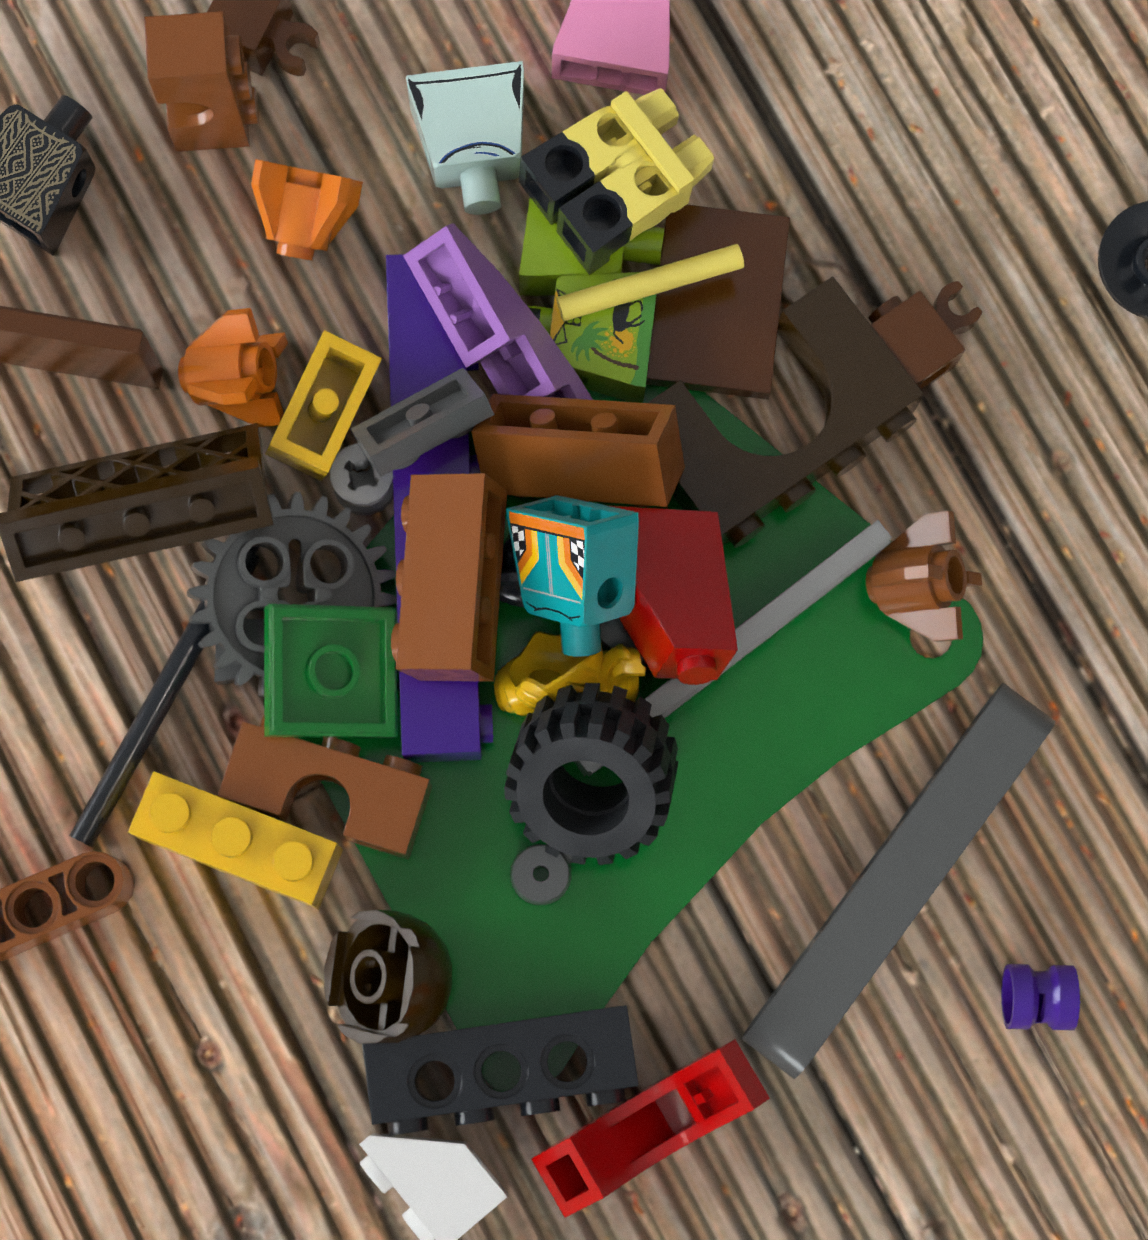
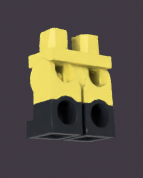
(613, 175)

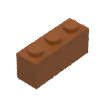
(581, 449)
(450, 577)

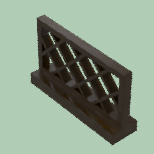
(137, 505)

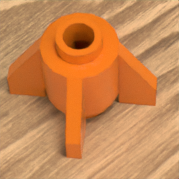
(302, 206)
(235, 369)

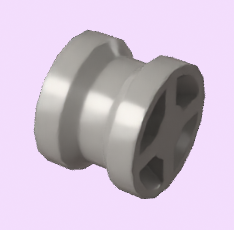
(369, 492)

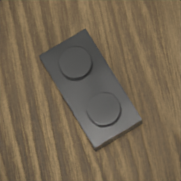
(422, 422)

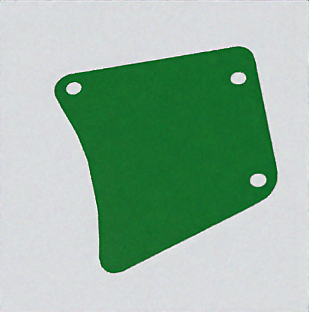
(742, 755)

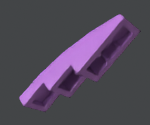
(490, 319)

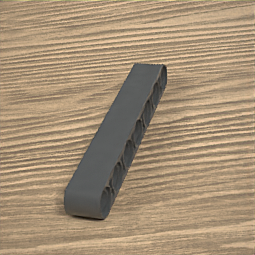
(898, 881)

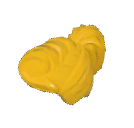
(544, 670)

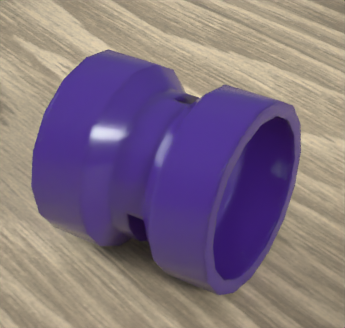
(1040, 997)

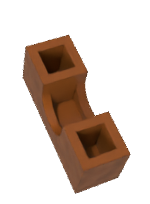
(201, 80)
(383, 798)

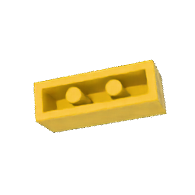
(235, 840)

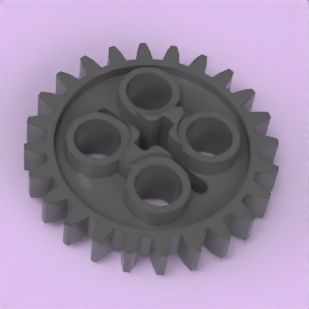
(234, 592)

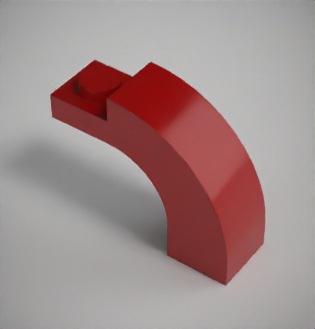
(649, 1127)

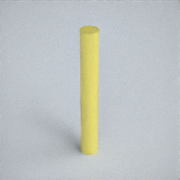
(650, 282)

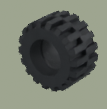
(582, 816)

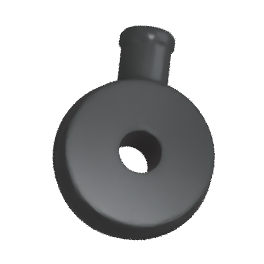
(535, 891)

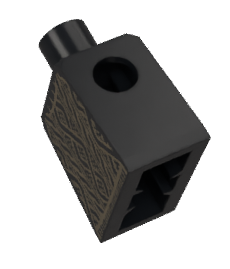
(43, 171)

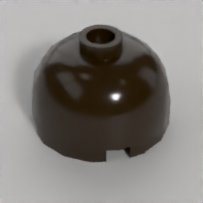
(387, 977)

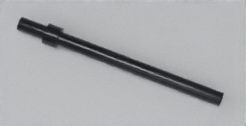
(145, 726)

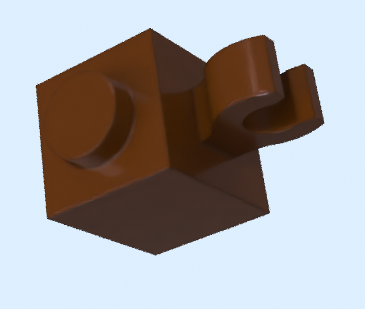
(266, 30)
(924, 334)

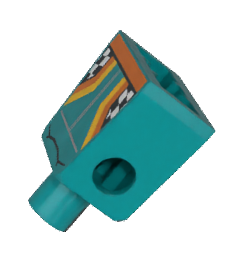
(575, 565)

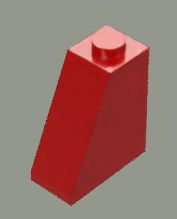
(681, 596)

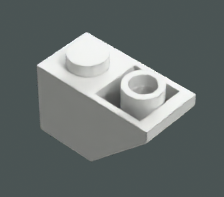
(438, 1180)

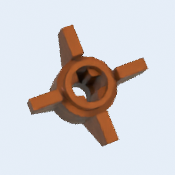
(919, 579)

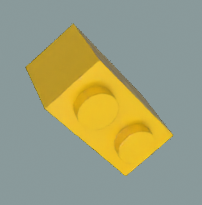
(323, 406)

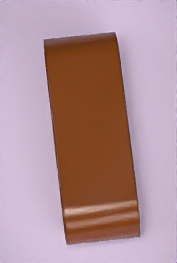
(69, 898)

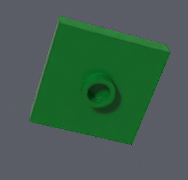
(329, 672)

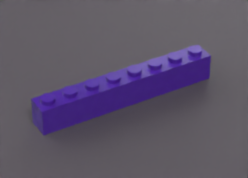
(437, 717)

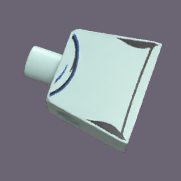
(471, 128)

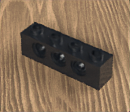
(395, 1067)

